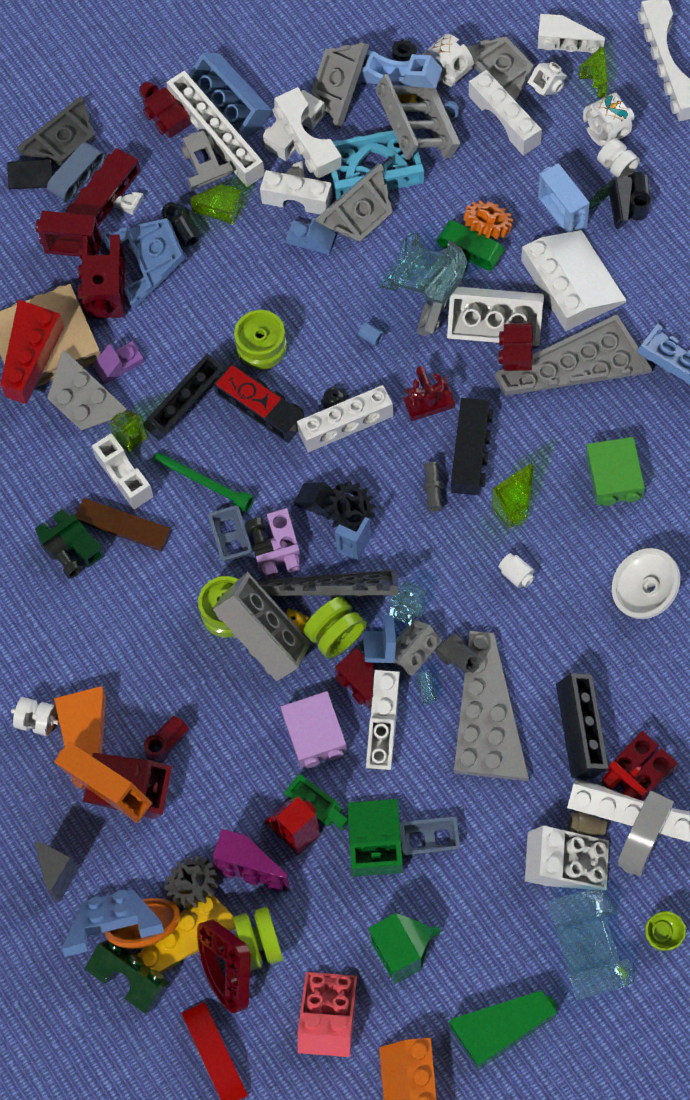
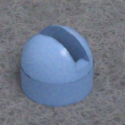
(452, 114)

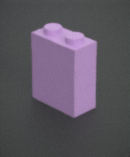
(314, 730)

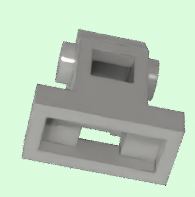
(209, 170)

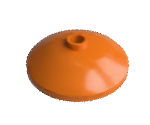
(130, 936)

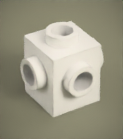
(547, 78)

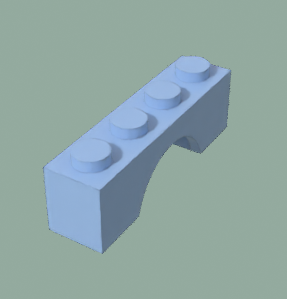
(417, 72)

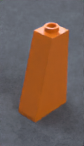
(83, 720)
(103, 782)

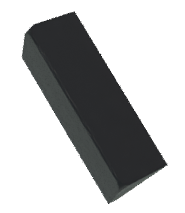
(29, 174)

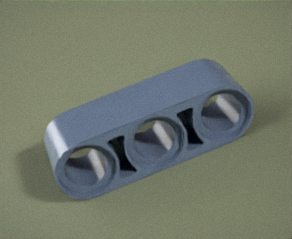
(76, 171)

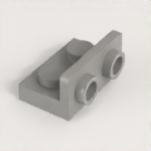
(415, 646)

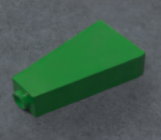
(500, 1027)

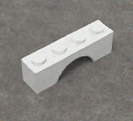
(519, 126)
(319, 154)

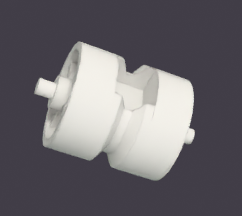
(33, 716)

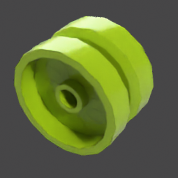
(260, 339)
(207, 600)
(334, 627)
(259, 937)

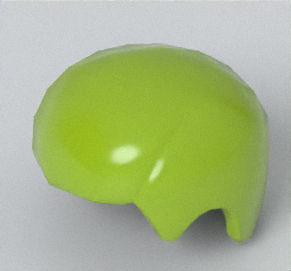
(665, 931)

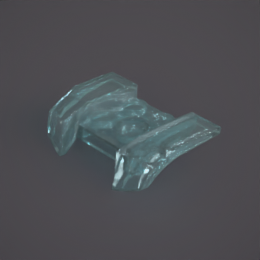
(426, 270)
(589, 943)

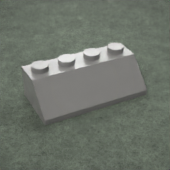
(262, 627)

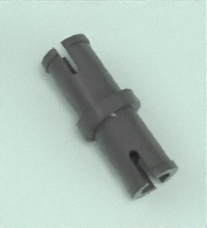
(433, 486)

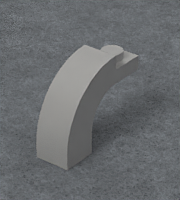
(644, 833)

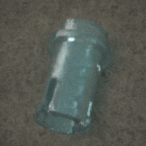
(426, 686)

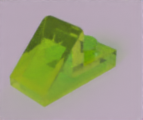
(595, 69)

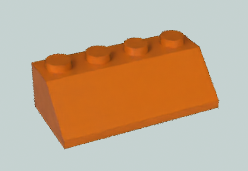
(408, 1070)

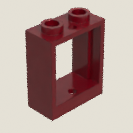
(64, 232)

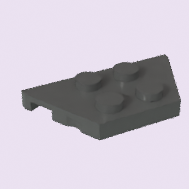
(60, 135)

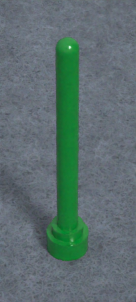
(242, 500)

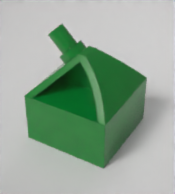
(401, 944)

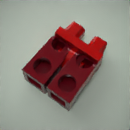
(630, 772)

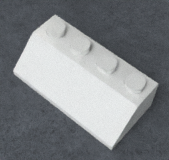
(482, 313)

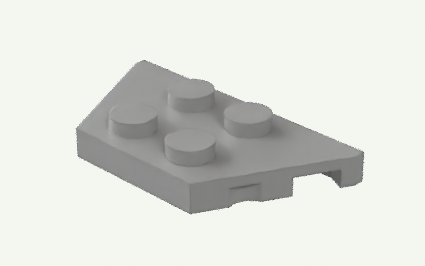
(503, 62)
(338, 78)
(359, 207)
(81, 396)

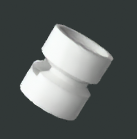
(615, 156)

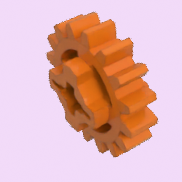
(488, 219)

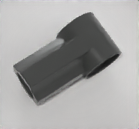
(455, 651)

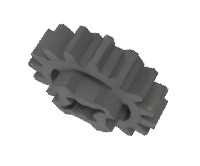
(179, 885)

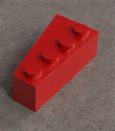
(29, 349)

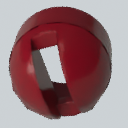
(147, 89)

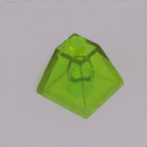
(513, 497)

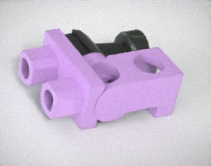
(277, 550)

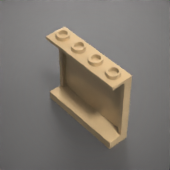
(74, 339)

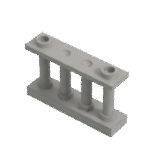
(433, 109)

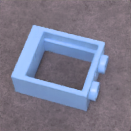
(563, 199)

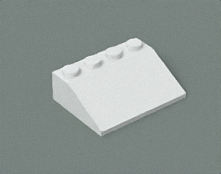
(571, 277)

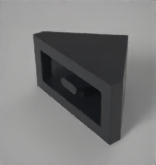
(313, 497)

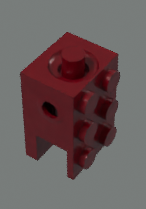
(102, 280)

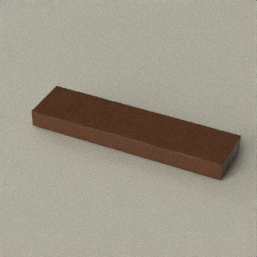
(123, 524)

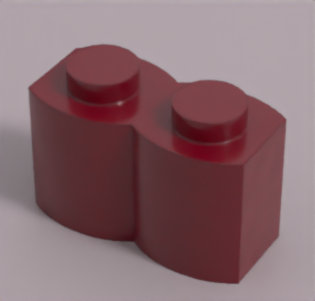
(166, 113)
(517, 347)

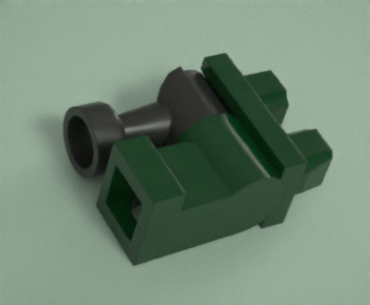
(66, 536)

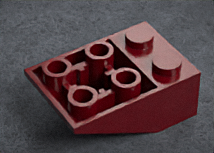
(148, 776)

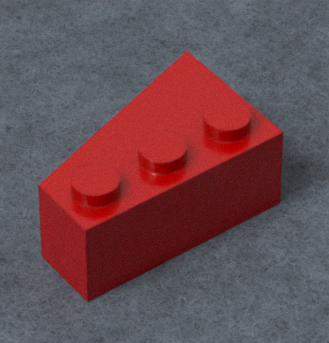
(295, 824)

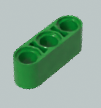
(476, 248)

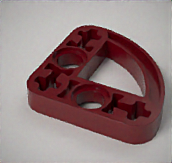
(234, 987)

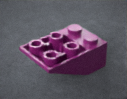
(242, 858)

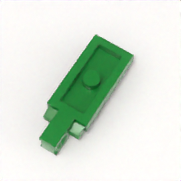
(327, 808)

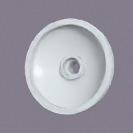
(638, 576)

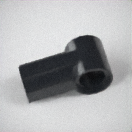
(639, 196)
(182, 223)

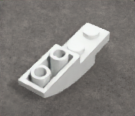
(383, 720)

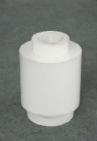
(517, 571)

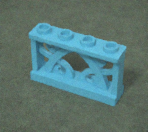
(382, 144)

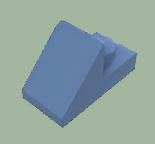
(311, 236)

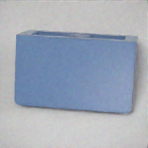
(351, 542)
(381, 645)

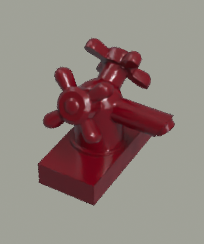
(430, 398)

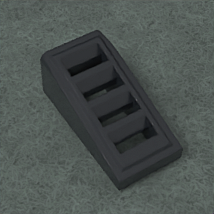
(620, 195)

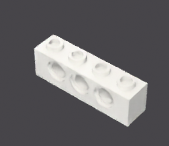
(345, 418)

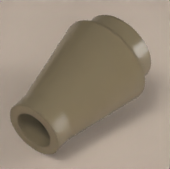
(586, 824)

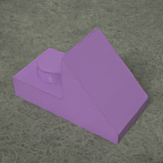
(117, 362)

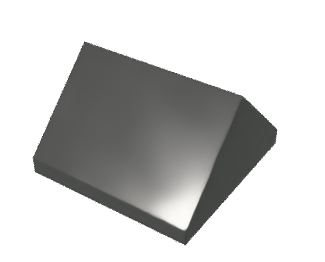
(57, 870)

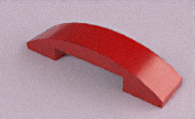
(214, 1053)

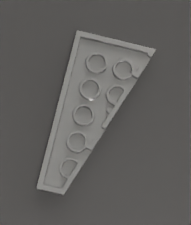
(589, 356)
(487, 727)

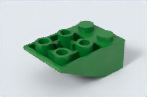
(374, 838)

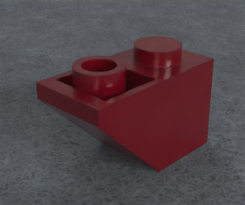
(357, 676)

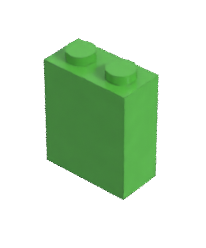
(615, 471)

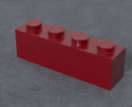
(106, 186)

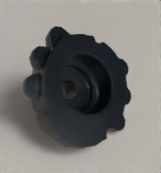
(403, 50)
(330, 401)

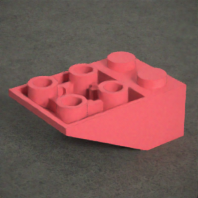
(327, 1014)

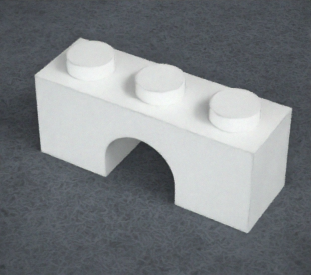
(275, 137)
(312, 193)
(117, 466)

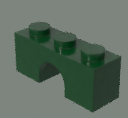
(145, 983)

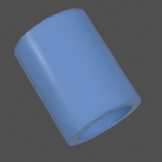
(371, 334)

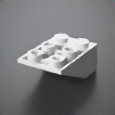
(566, 859)

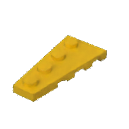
(183, 939)

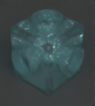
(408, 603)

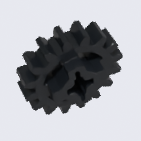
(349, 507)

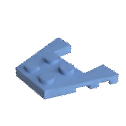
(155, 251)
(108, 914)

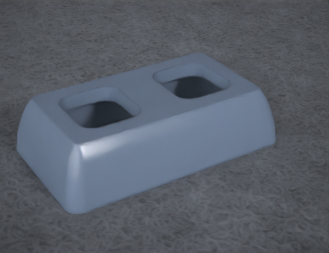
(240, 534)
(428, 828)

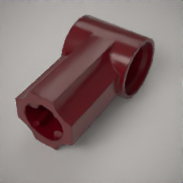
(166, 738)

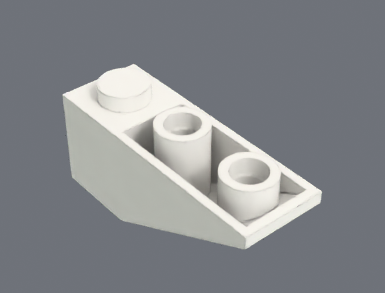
(562, 33)

